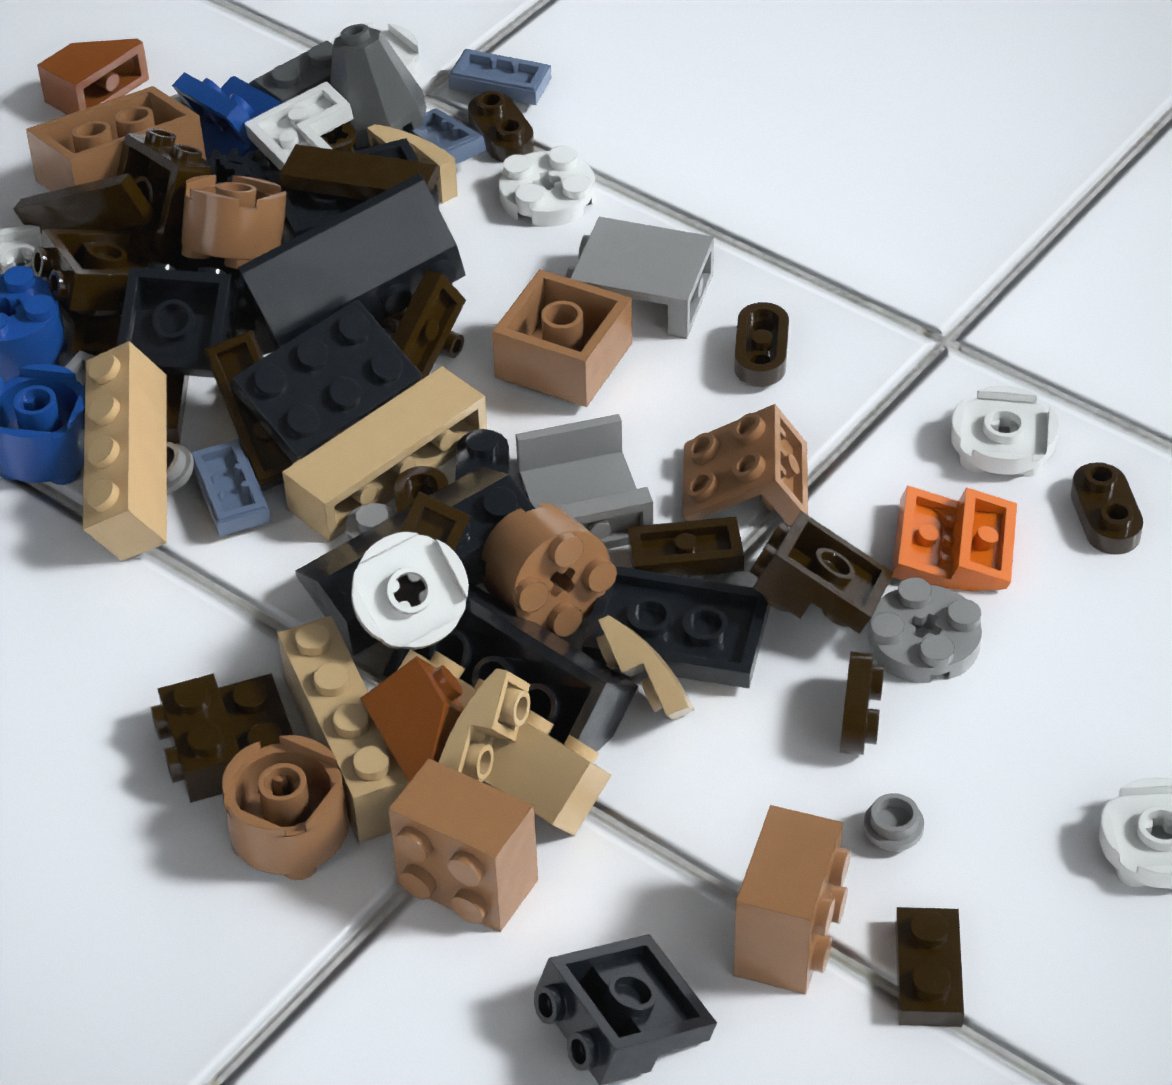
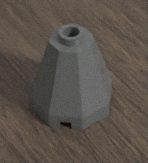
(374, 82)

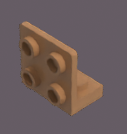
(745, 460)

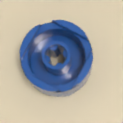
(29, 322)
(42, 425)

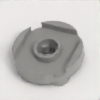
(930, 607)

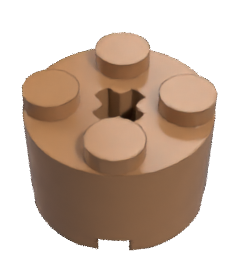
(232, 218)
(546, 567)
(285, 806)

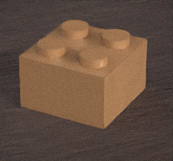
(562, 337)
(464, 845)
(790, 900)

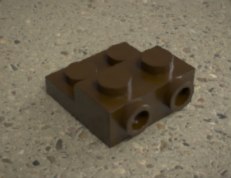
(161, 174)
(90, 265)
(819, 568)
(214, 725)

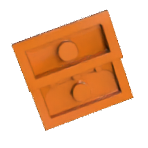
(954, 541)

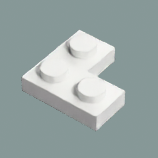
(299, 122)

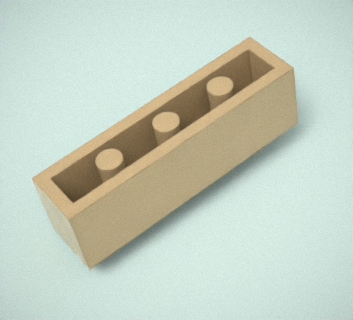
(125, 452)
(368, 457)
(328, 698)
(537, 767)

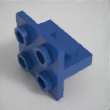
(224, 111)

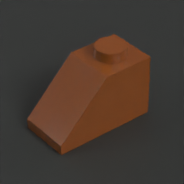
(92, 73)
(415, 712)

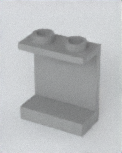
(649, 266)
(585, 475)

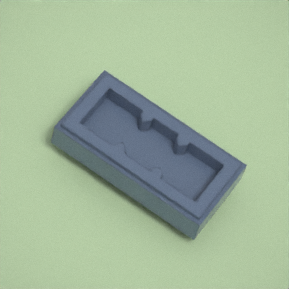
(514, 77)
(449, 135)
(230, 488)

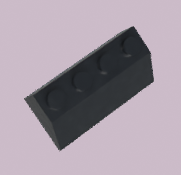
(362, 254)
(482, 494)
(565, 683)

